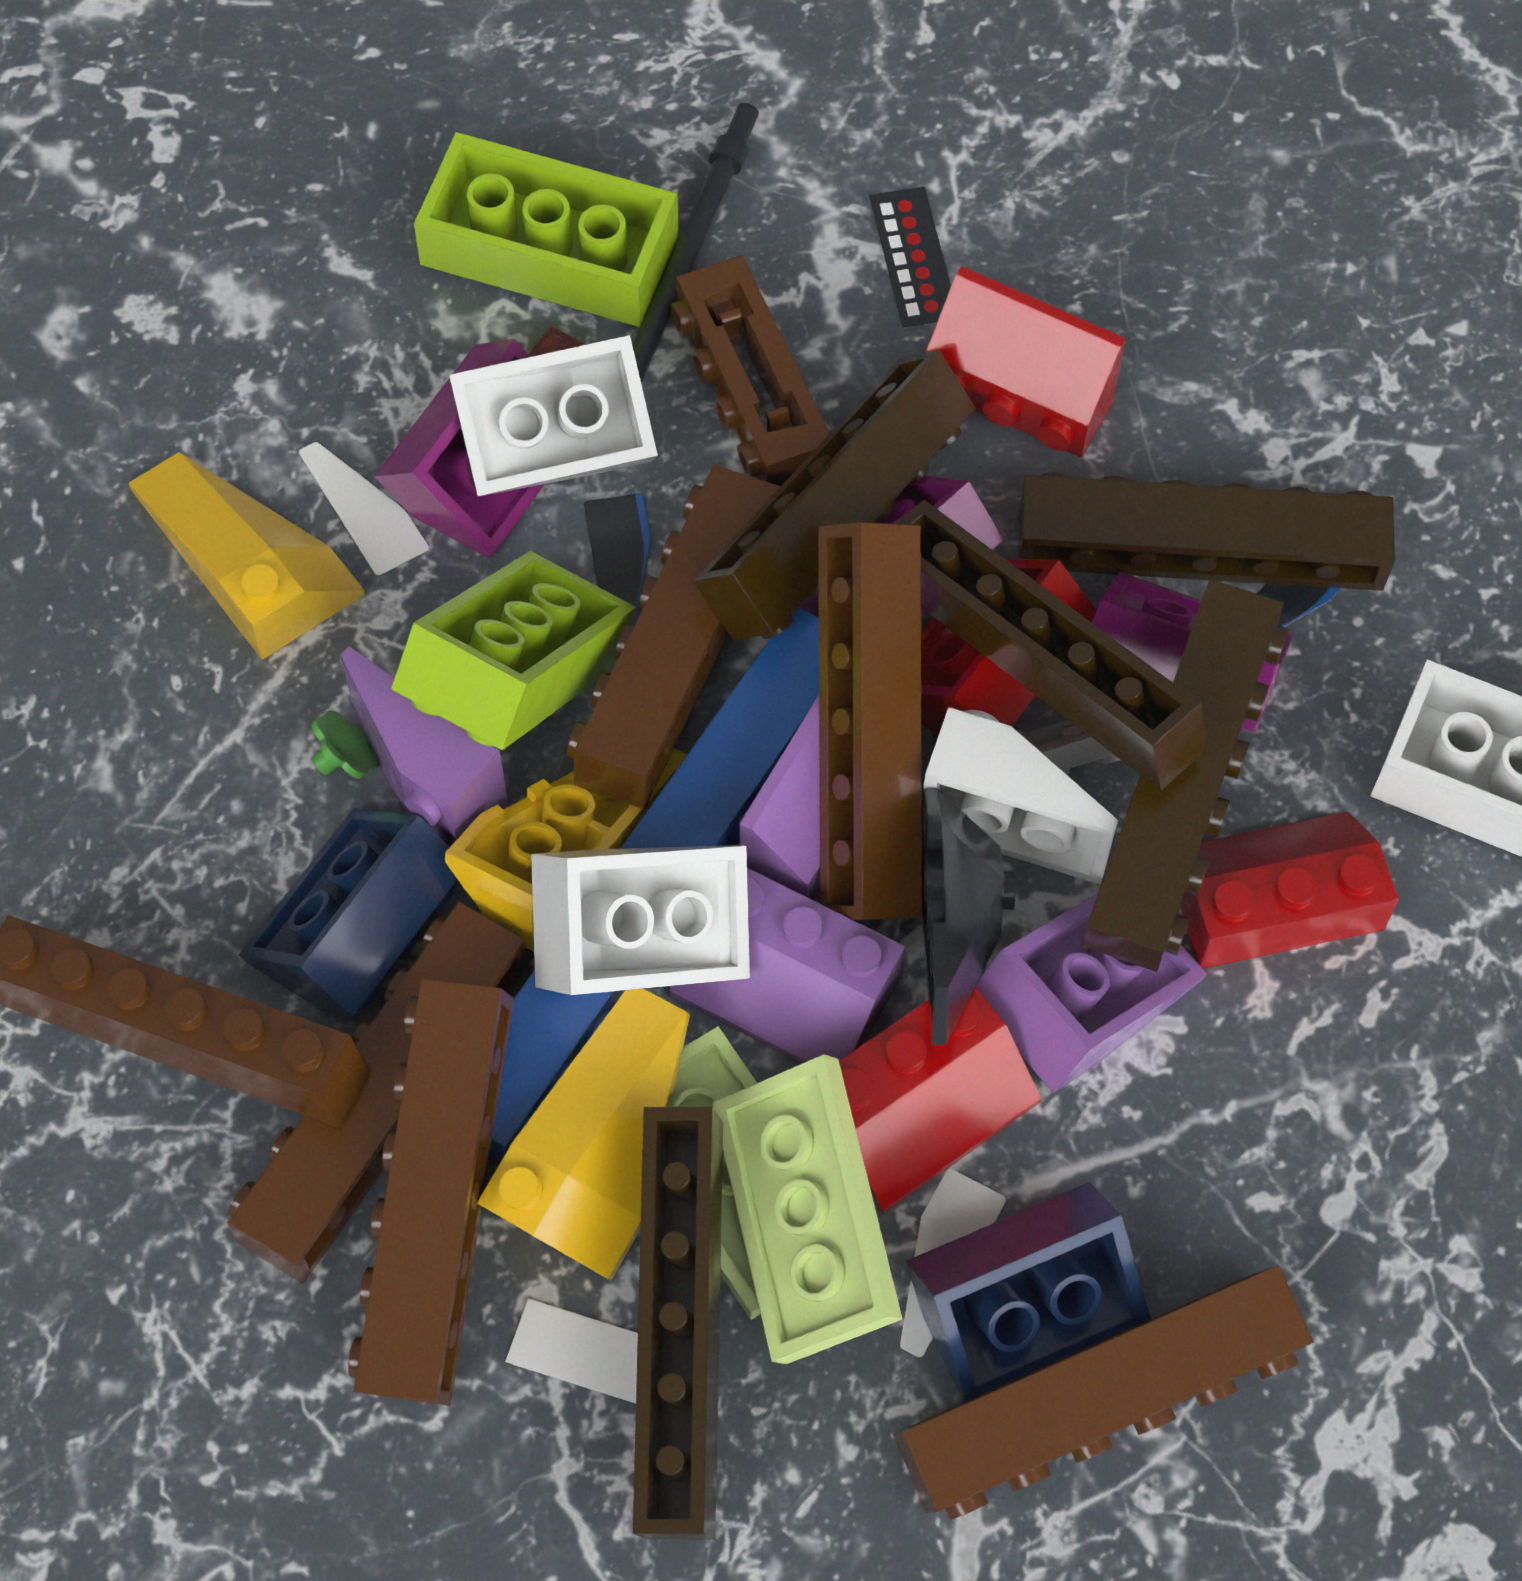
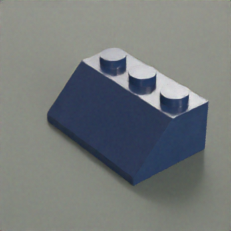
(354, 910)
(1029, 1290)

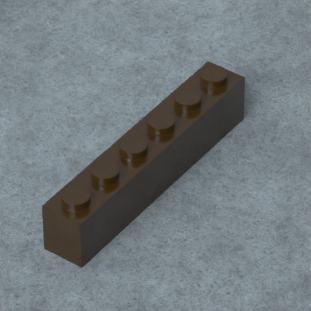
(844, 481)
(1208, 531)
(1056, 651)
(1164, 828)
(678, 1324)

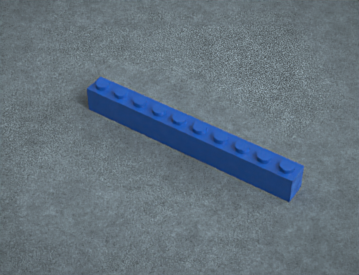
(694, 809)

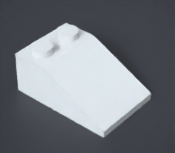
(554, 416)
(1019, 796)
(639, 918)

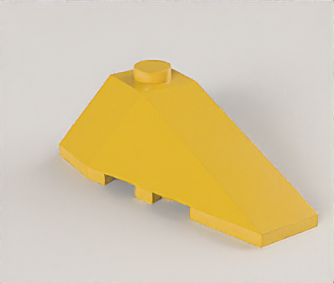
(251, 559)
(497, 847)
(579, 1156)

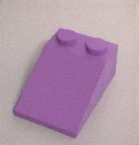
(424, 756)
(1075, 1003)

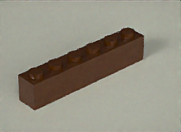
(666, 651)
(870, 720)
(180, 1022)
(326, 1170)
(432, 1192)
(1102, 1390)

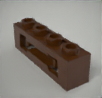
(711, 311)

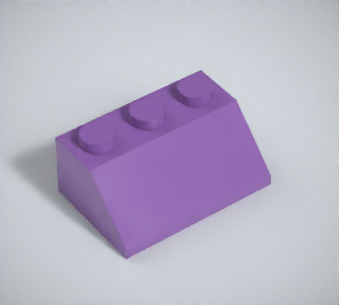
(784, 818)
(811, 978)

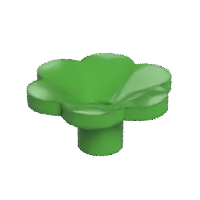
(342, 746)

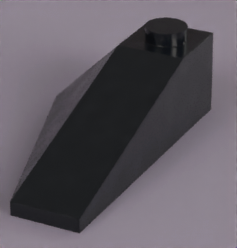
(960, 907)

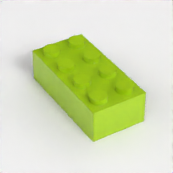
(547, 229)
(511, 649)

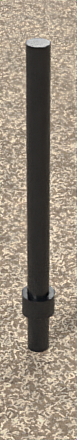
(726, 160)

